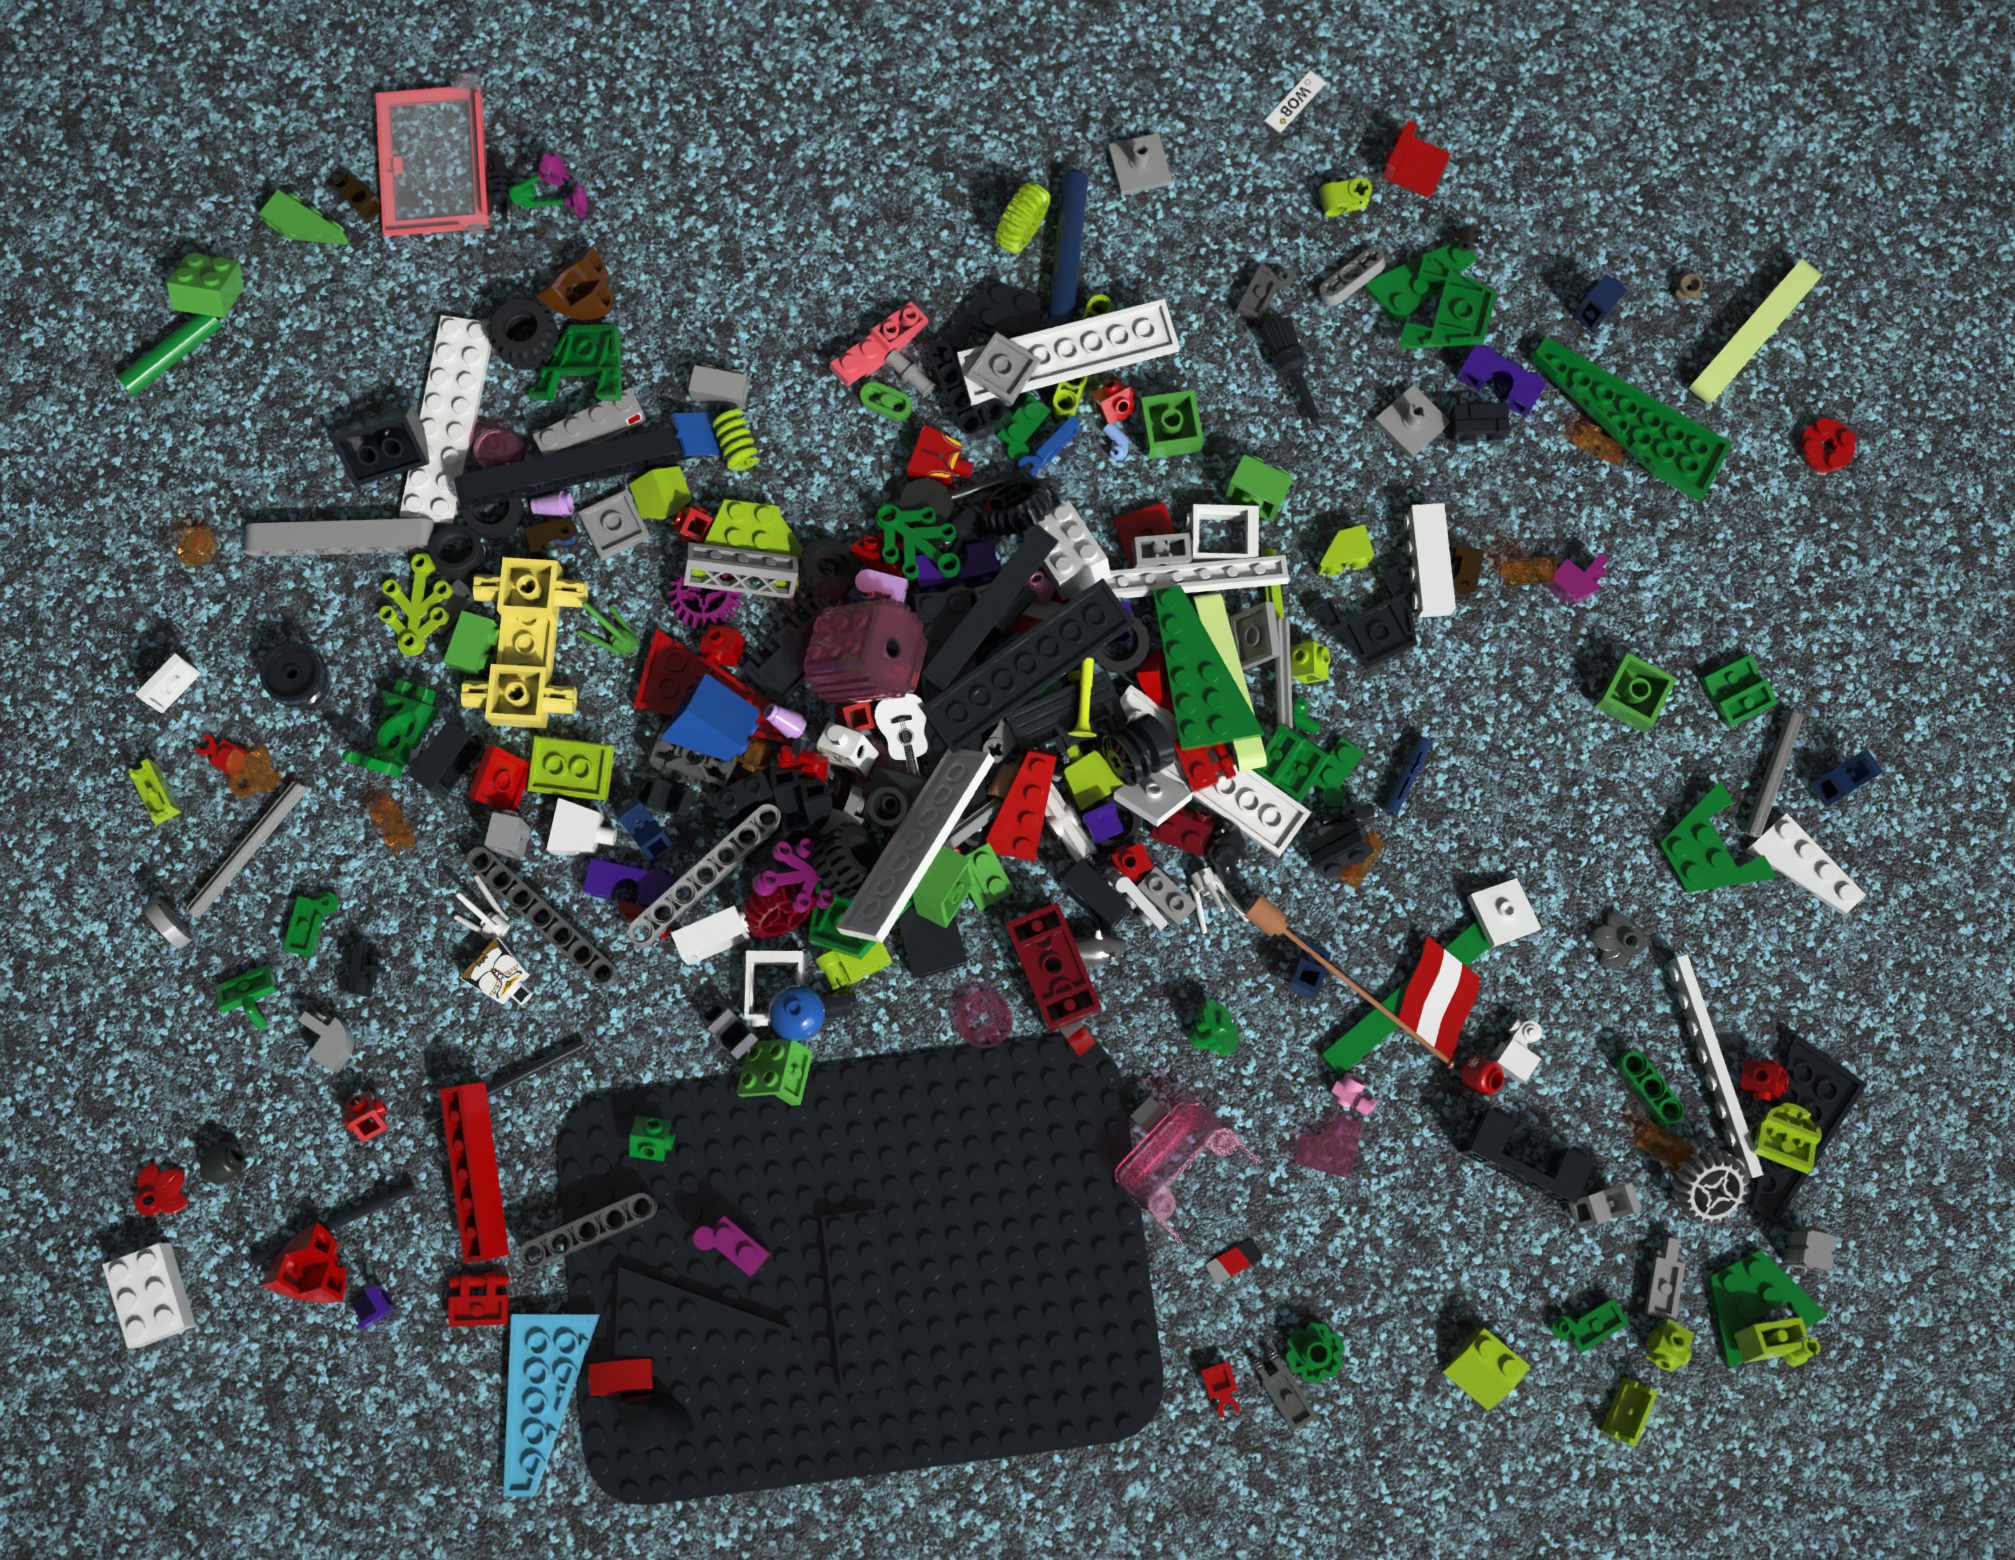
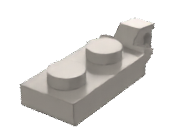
(1665, 1281)

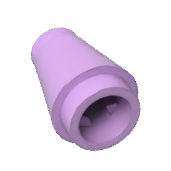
(555, 504)
(785, 720)

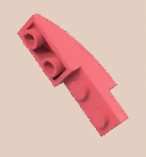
(884, 338)

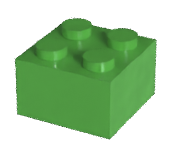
(205, 285)
(1171, 424)
(1259, 486)
(1635, 692)
(944, 886)

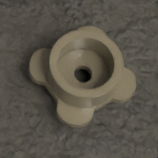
(1691, 280)

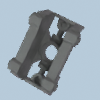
(690, 772)

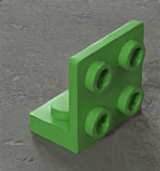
(776, 1069)

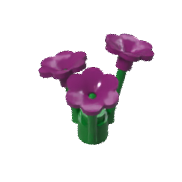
(552, 170)

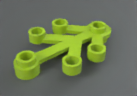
(417, 607)

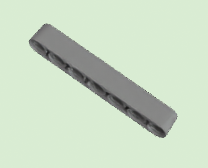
(338, 537)
(698, 888)

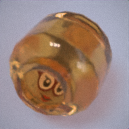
(197, 547)

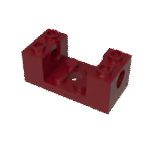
(1063, 995)

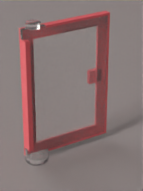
(433, 159)

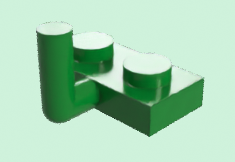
(245, 990)

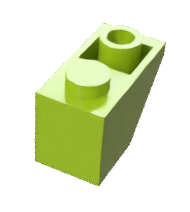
(1348, 550)

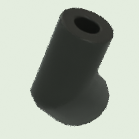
(1468, 236)

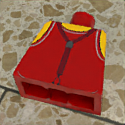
(937, 458)

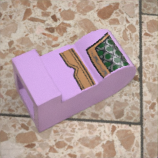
(881, 585)

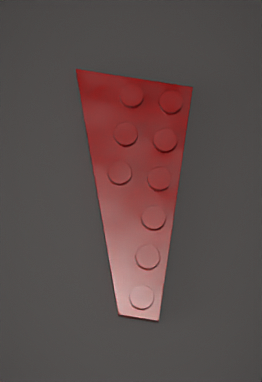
(675, 670)

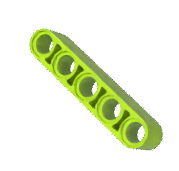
(1073, 393)

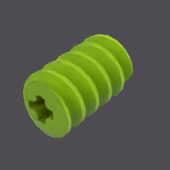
(733, 440)

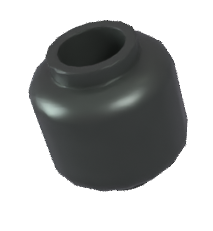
(221, 1163)

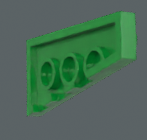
(1402, 292)

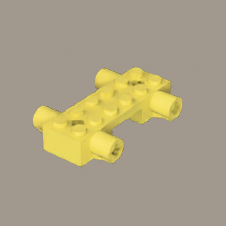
(525, 643)

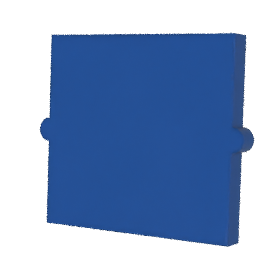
(696, 433)

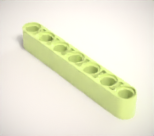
(1755, 332)
(1211, 611)

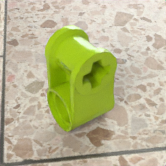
(1345, 196)

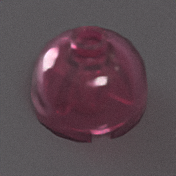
(498, 447)

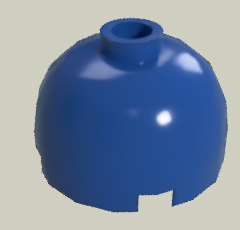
(796, 1012)

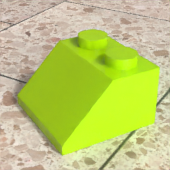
(1485, 1368)

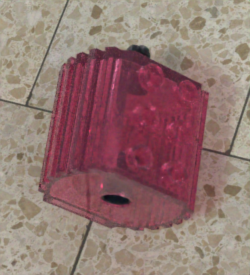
(865, 652)

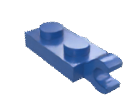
(1049, 448)

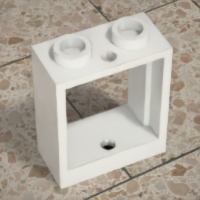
(1249, 514)
(711, 935)
(768, 958)

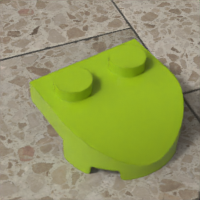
(1788, 1137)

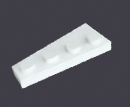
(1806, 864)

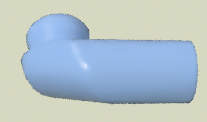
(1120, 442)

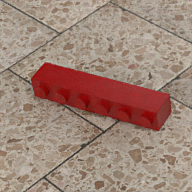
(474, 1172)

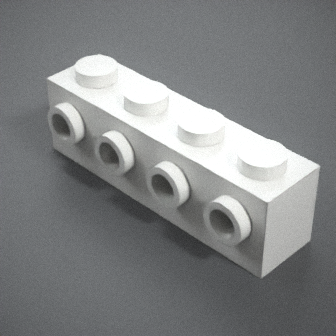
(1430, 560)

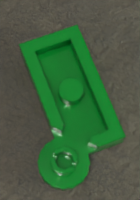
(1022, 427)
(1336, 770)
(307, 923)
(1591, 1326)

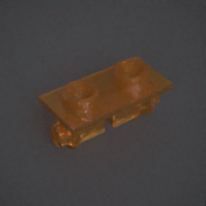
(1590, 437)
(1529, 571)
(756, 756)
(394, 835)
(1355, 873)
(1665, 1146)

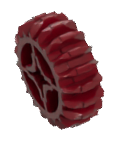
(774, 913)

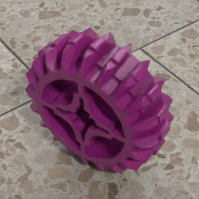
(694, 594)

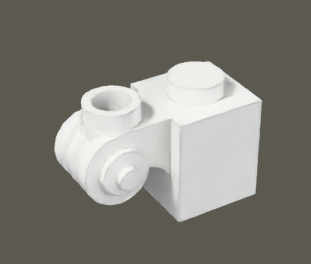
(1514, 1055)

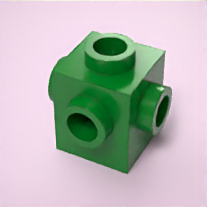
(651, 1138)

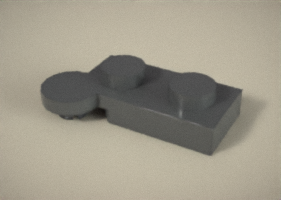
(1262, 291)

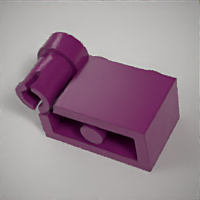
(733, 1243)

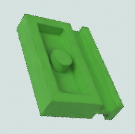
(989, 877)

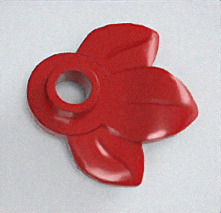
(163, 1187)

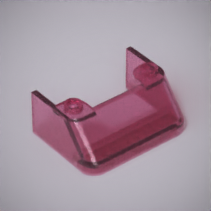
(1169, 1152)

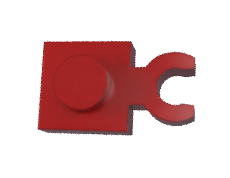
(218, 753)
(1220, 1383)

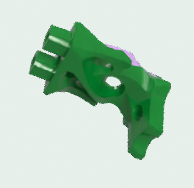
(402, 719)

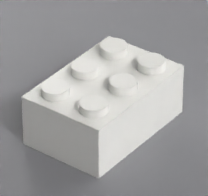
(1077, 557)
(149, 1295)

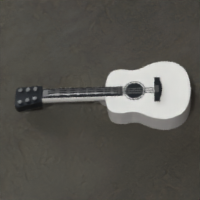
(903, 727)

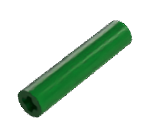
(168, 352)

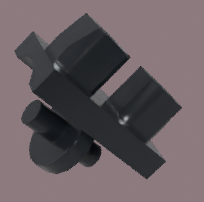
(363, 970)

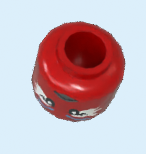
(1482, 1075)

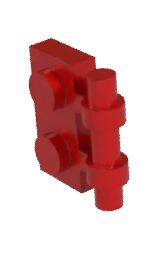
(809, 762)
(1198, 768)
(479, 1310)

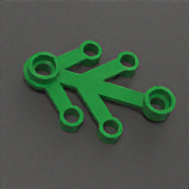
(916, 538)

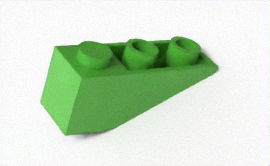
(296, 222)

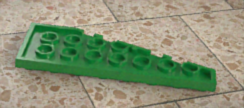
(1650, 431)

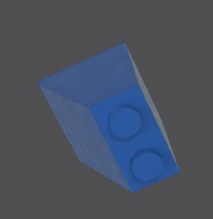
(712, 721)

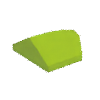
(660, 493)

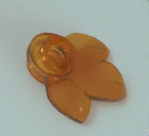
(252, 768)

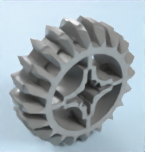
(1710, 1186)

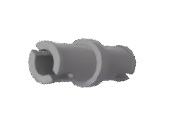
(910, 373)

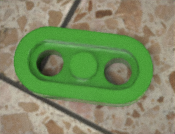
(887, 401)

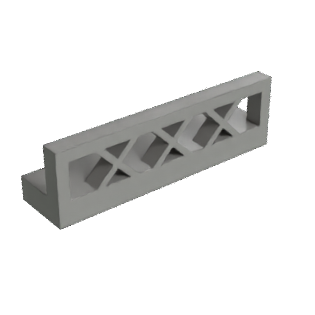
(742, 565)

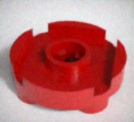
(1841, 440)

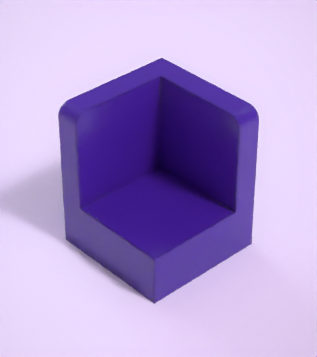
(1102, 823)
(373, 1306)

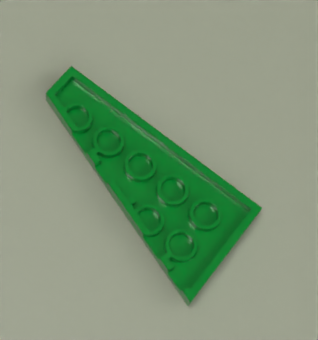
(1202, 688)

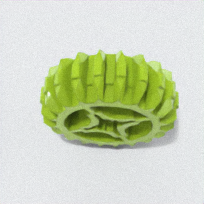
(1022, 217)

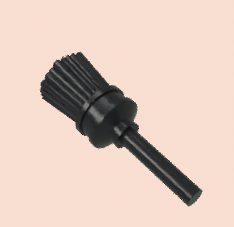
(1289, 358)

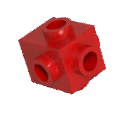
(1114, 401)
(700, 525)
(721, 645)
(1137, 857)
(1764, 1079)
(366, 1115)

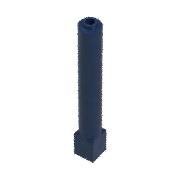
(1067, 248)

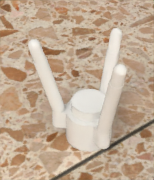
(1207, 884)
(492, 924)

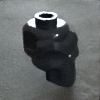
(1226, 849)

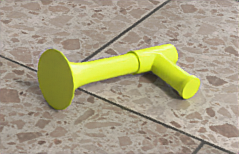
(1085, 676)

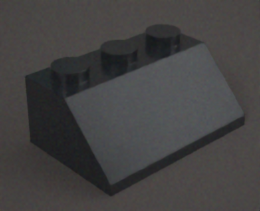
(382, 445)

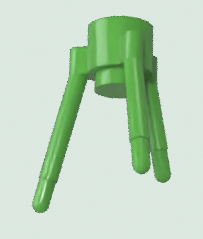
(623, 641)

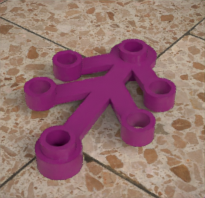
(768, 881)

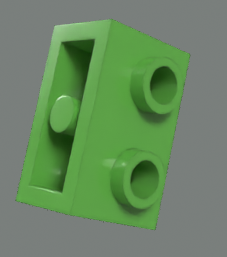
(472, 644)

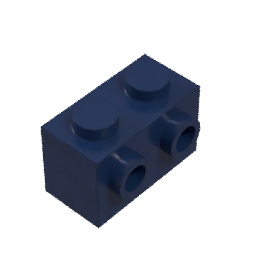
(1599, 302)

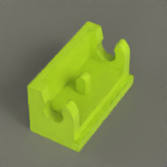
(154, 791)
(1629, 1411)

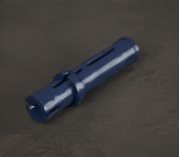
(1412, 765)

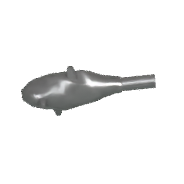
(1095, 949)

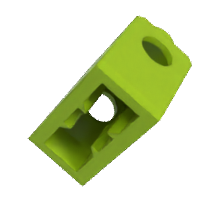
(1089, 779)

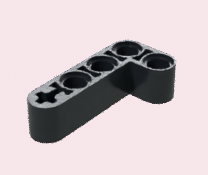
(956, 391)

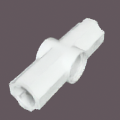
(1067, 826)

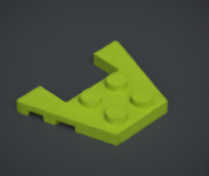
(749, 528)

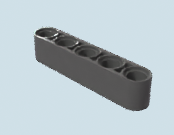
(574, 1233)

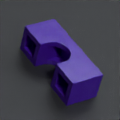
(1522, 385)
(980, 568)
(606, 877)

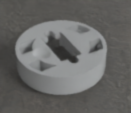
(168, 922)

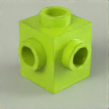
(1309, 661)
(1669, 1345)

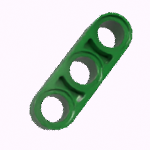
(1662, 1092)

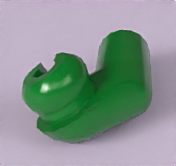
(1301, 717)

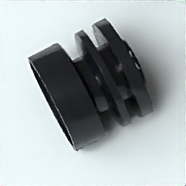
(1138, 749)

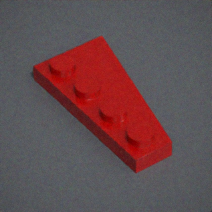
(1021, 816)

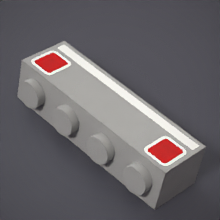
(592, 425)

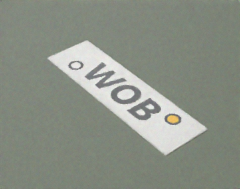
(1295, 101)

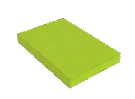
(570, 768)

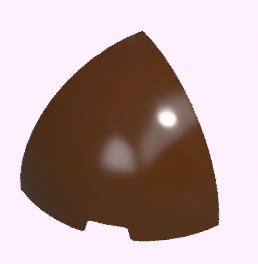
(580, 288)

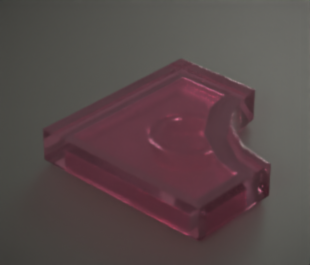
(1332, 1150)

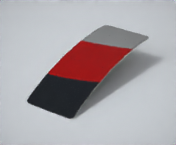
(1083, 1043)
(1234, 1261)

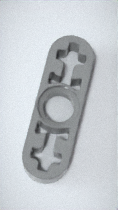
(1338, 288)

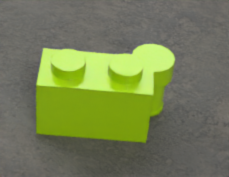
(850, 969)
(1777, 1340)

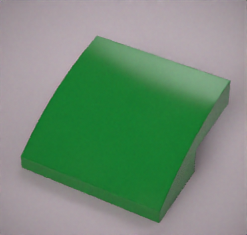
(1738, 690)
(1292, 762)

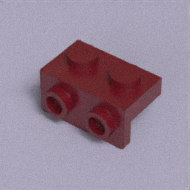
(1186, 830)

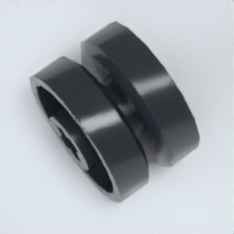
(295, 676)

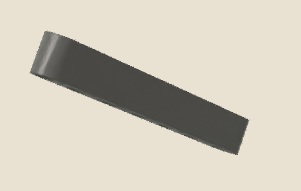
(533, 907)

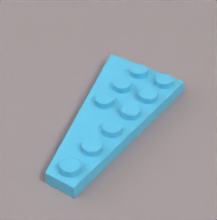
(541, 1378)

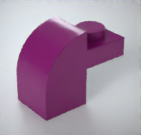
(1574, 584)

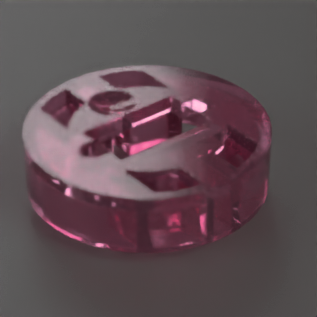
(979, 1008)

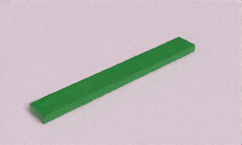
(1377, 1025)

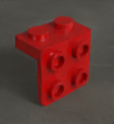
(1414, 162)

